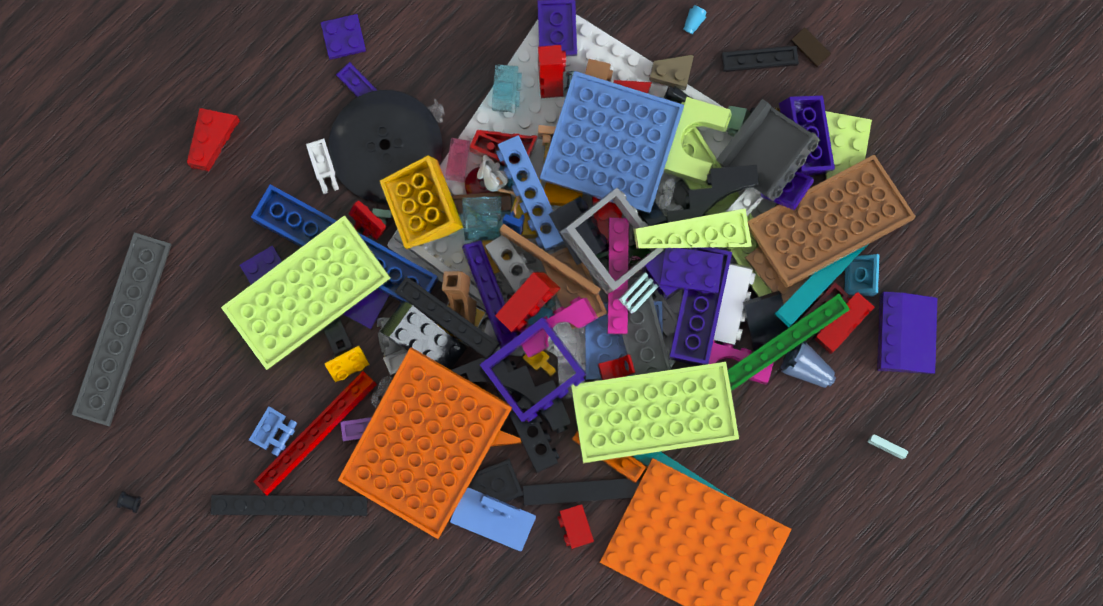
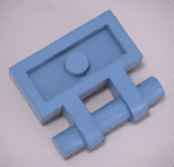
(267, 429)

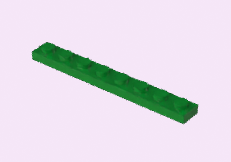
(786, 341)

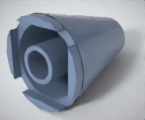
(808, 366)

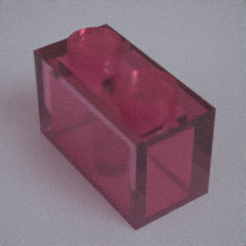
(458, 160)

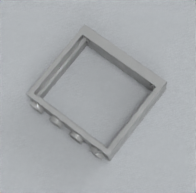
(586, 254)

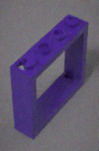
(559, 392)

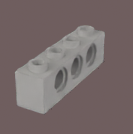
(497, 249)

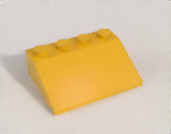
(421, 203)

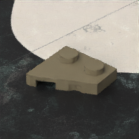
(672, 71)

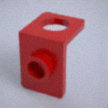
(616, 368)

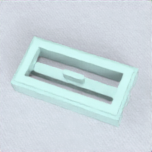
(648, 282)
(888, 446)

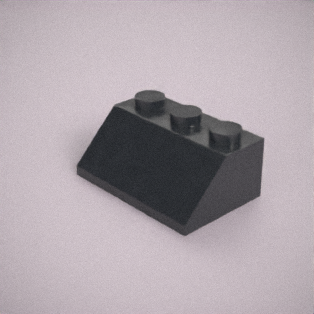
(588, 229)

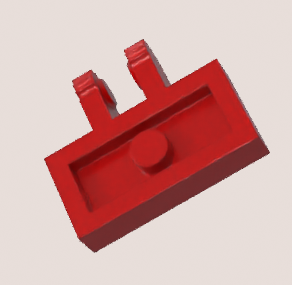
(367, 220)

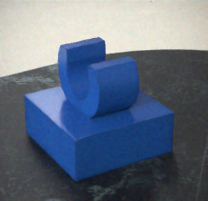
(514, 223)

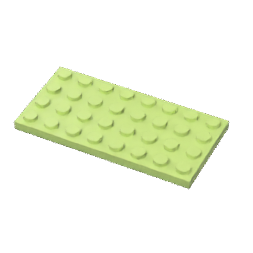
(306, 292)
(654, 412)

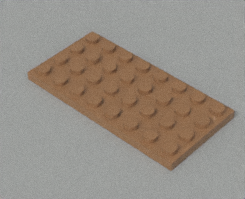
(831, 221)

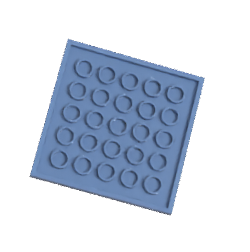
(611, 141)

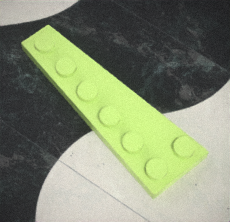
(712, 230)

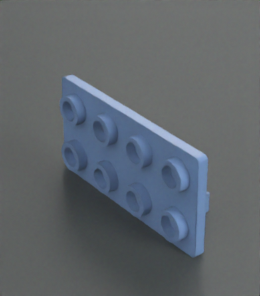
(493, 519)

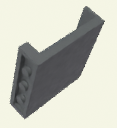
(773, 145)

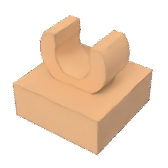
(546, 132)

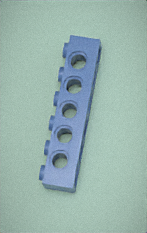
(515, 147)

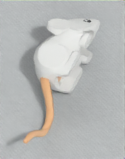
(494, 178)

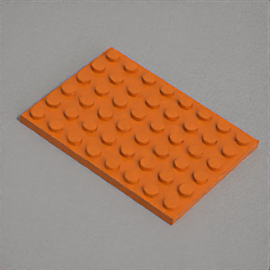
(425, 443)
(694, 542)

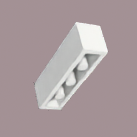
(732, 307)

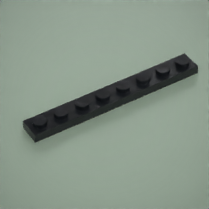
(289, 505)

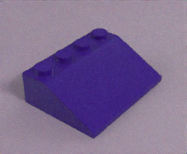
(907, 333)

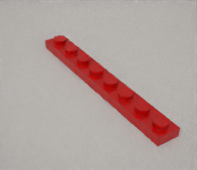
(314, 433)

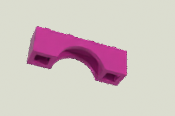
(578, 313)
(727, 351)

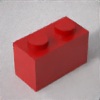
(576, 527)

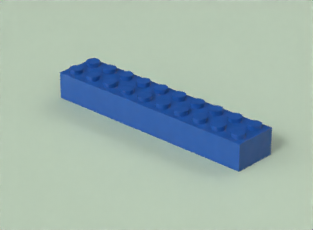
(302, 223)

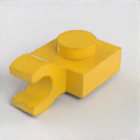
(540, 361)

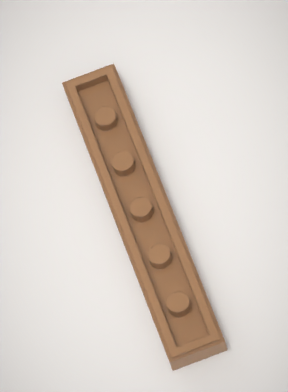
(550, 260)

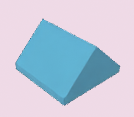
(862, 275)

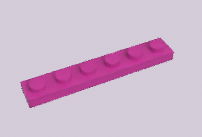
(617, 267)

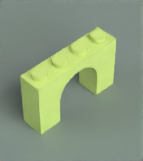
(694, 114)

